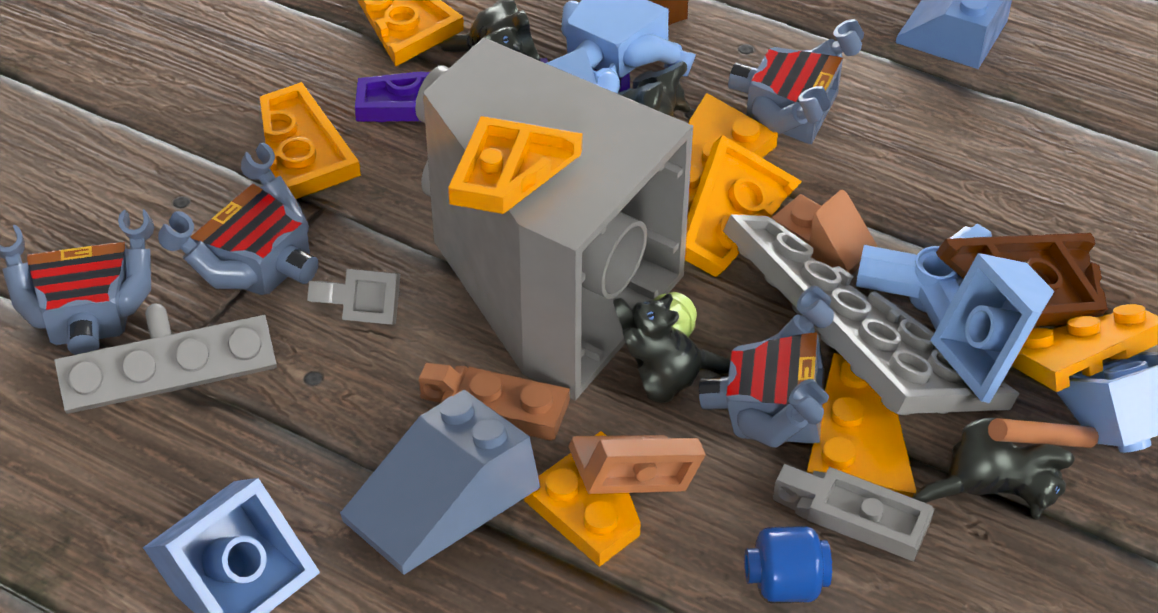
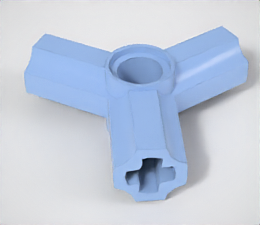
(920, 276)

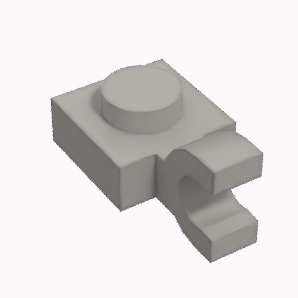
(364, 296)

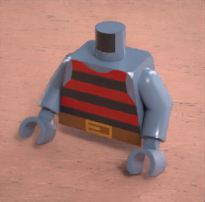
(797, 87)
(252, 239)
(81, 290)
(779, 382)

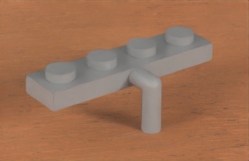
(164, 361)

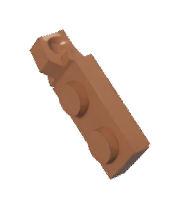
(525, 403)

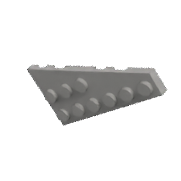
(868, 332)

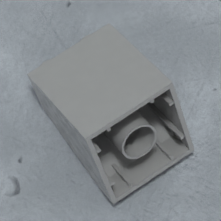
(579, 240)

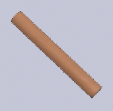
(1042, 433)

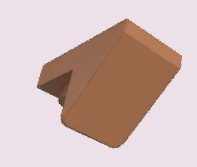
(831, 229)

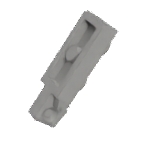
(856, 508)

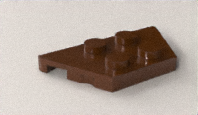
(1056, 258)

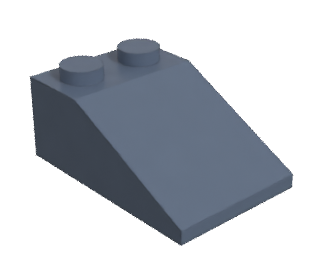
(442, 482)

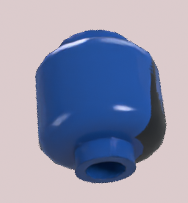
(789, 564)

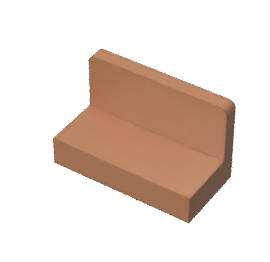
(636, 463)

